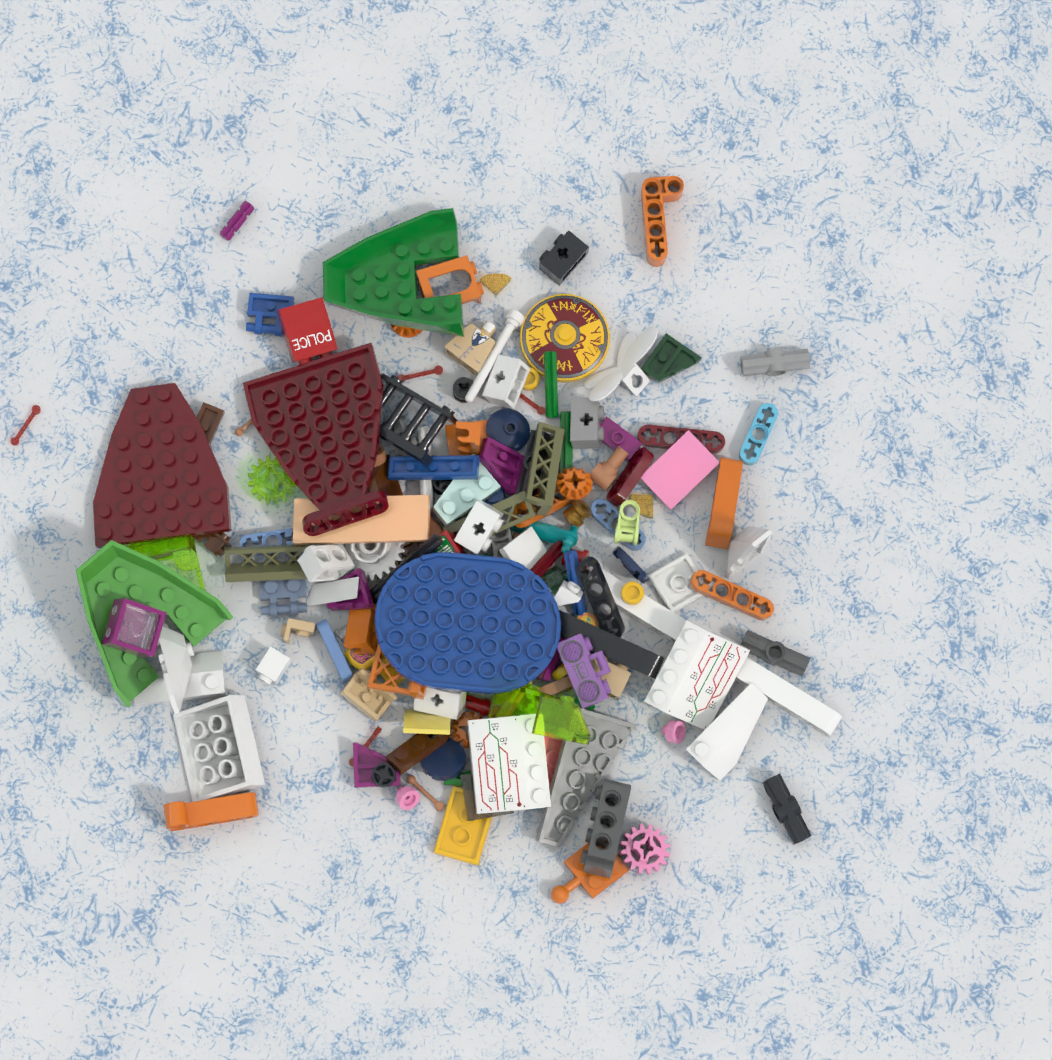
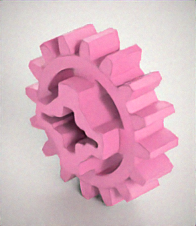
(635, 847)

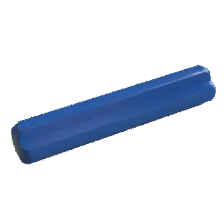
(571, 564)

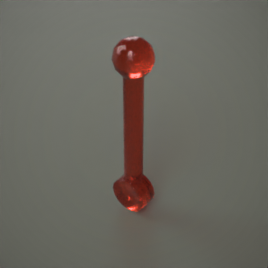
(438, 370)
(540, 409)
(35, 411)
(368, 742)

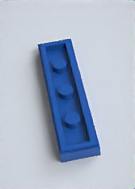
(441, 468)

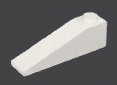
(745, 547)
(176, 664)
(205, 681)
(725, 738)

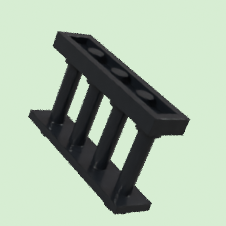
(403, 440)

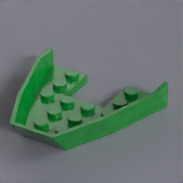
(380, 274)

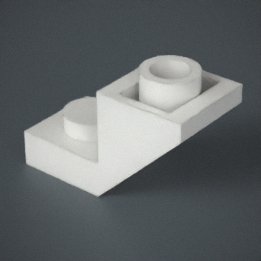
(567, 593)

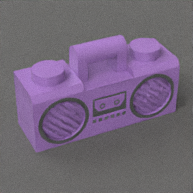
(577, 661)

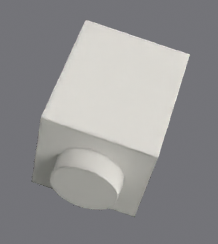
(272, 666)

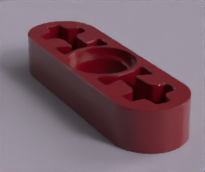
(630, 476)

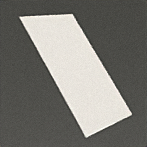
(333, 591)

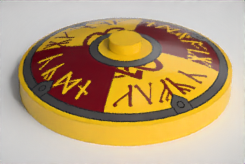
(572, 330)

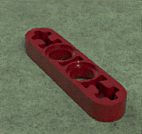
(679, 432)
(343, 509)

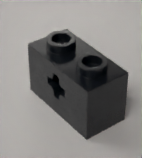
(560, 269)

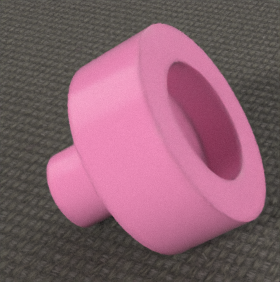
(674, 731)
(407, 797)

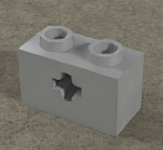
(586, 436)

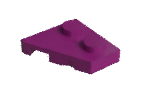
(502, 464)
(363, 599)
(364, 762)

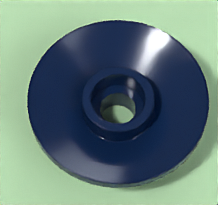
(497, 428)

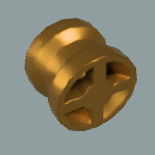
(577, 513)

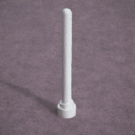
(513, 320)

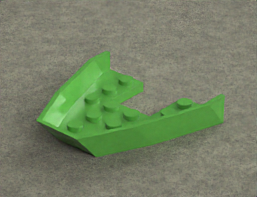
(127, 574)

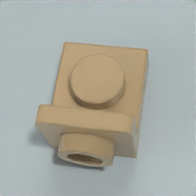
(302, 629)

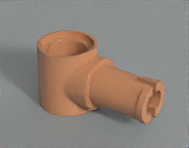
(606, 473)

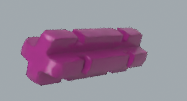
(236, 220)

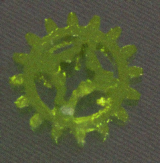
(264, 481)

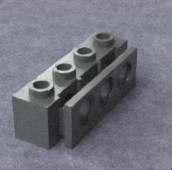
(601, 861)

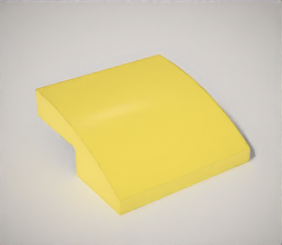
(425, 723)

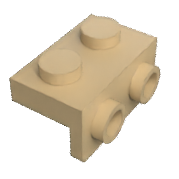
(369, 701)

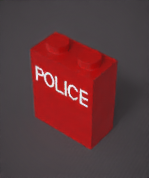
(307, 331)

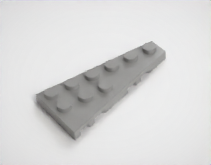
(579, 773)

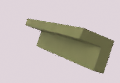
(549, 466)
(502, 506)
(267, 570)

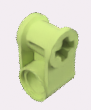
(627, 527)

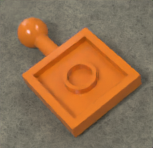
(591, 883)

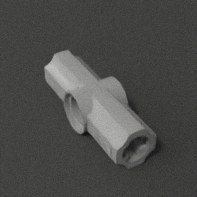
(775, 362)

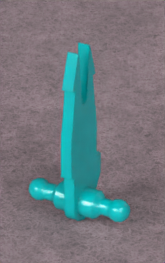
(552, 534)

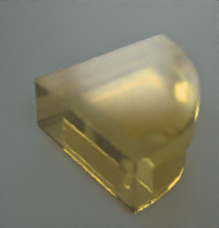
(495, 282)
(645, 503)

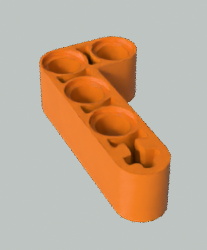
(658, 221)
(724, 503)
(210, 811)

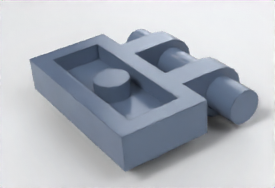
(283, 589)

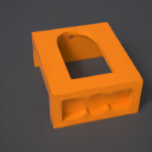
(470, 294)

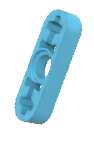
(759, 417)

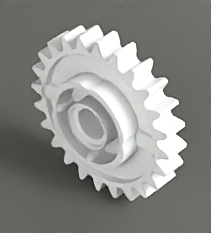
(376, 561)

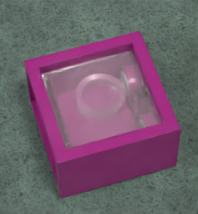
(133, 628)

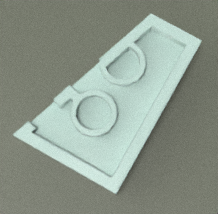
(463, 494)

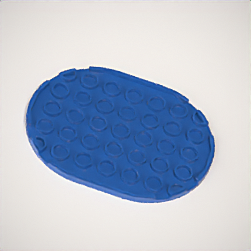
(467, 623)

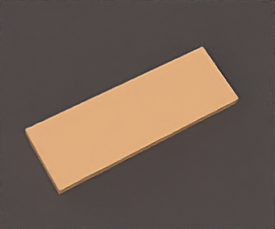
(403, 521)

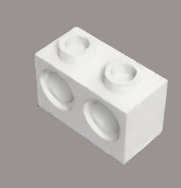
(325, 562)

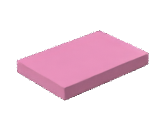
(679, 470)

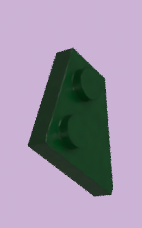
(669, 359)

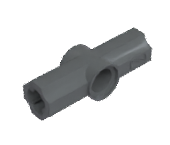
(789, 659)

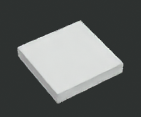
(525, 548)
(673, 583)

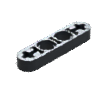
(601, 598)

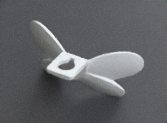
(629, 353)

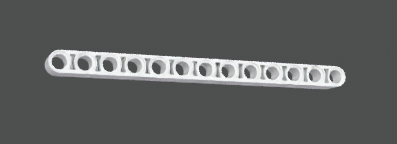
(772, 686)

